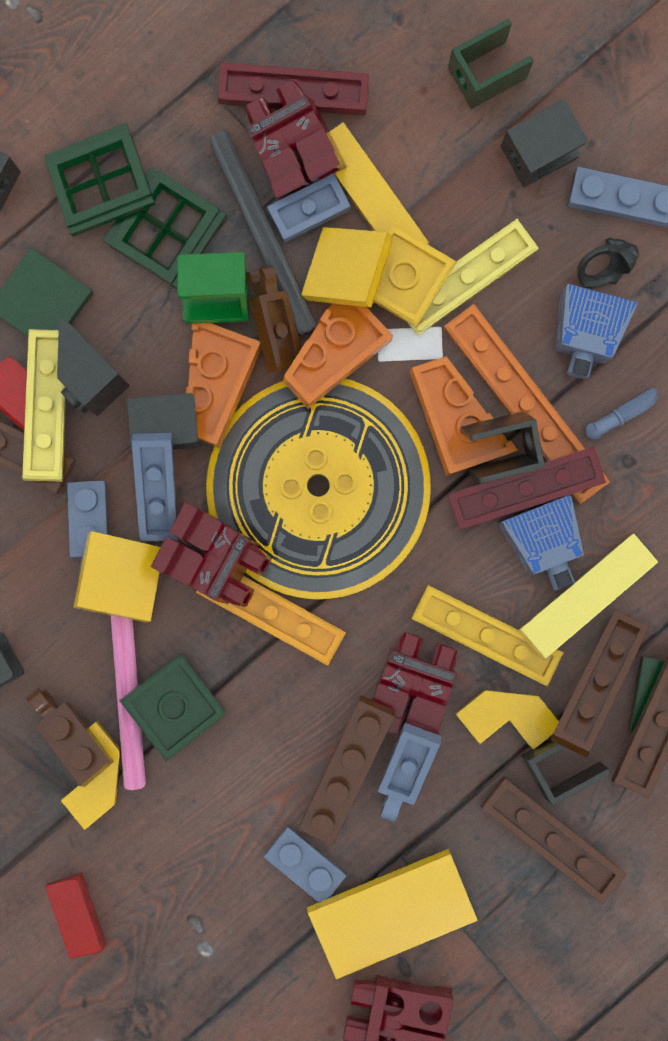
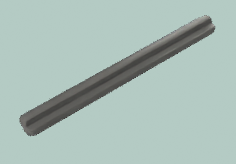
(261, 228)

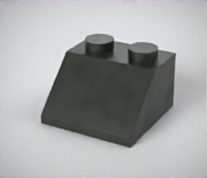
(85, 374)

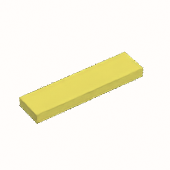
(478, 271)
(43, 410)
(588, 596)

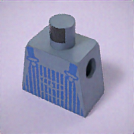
(590, 327)
(546, 540)

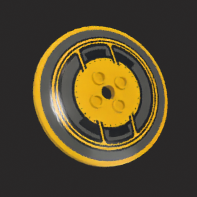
(374, 497)

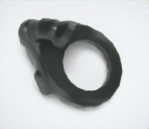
(622, 261)

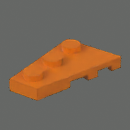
(336, 349)
(217, 377)
(447, 407)

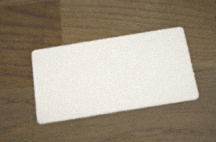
(409, 346)

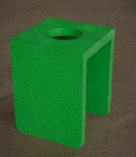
(213, 287)

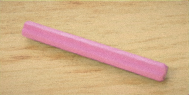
(125, 682)

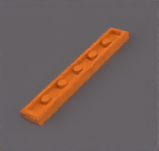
(514, 386)

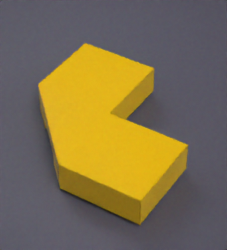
(494, 708)
(100, 794)

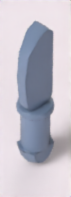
(622, 414)

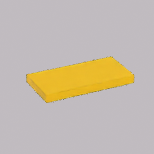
(391, 914)

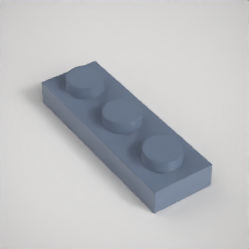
(619, 197)
(154, 485)

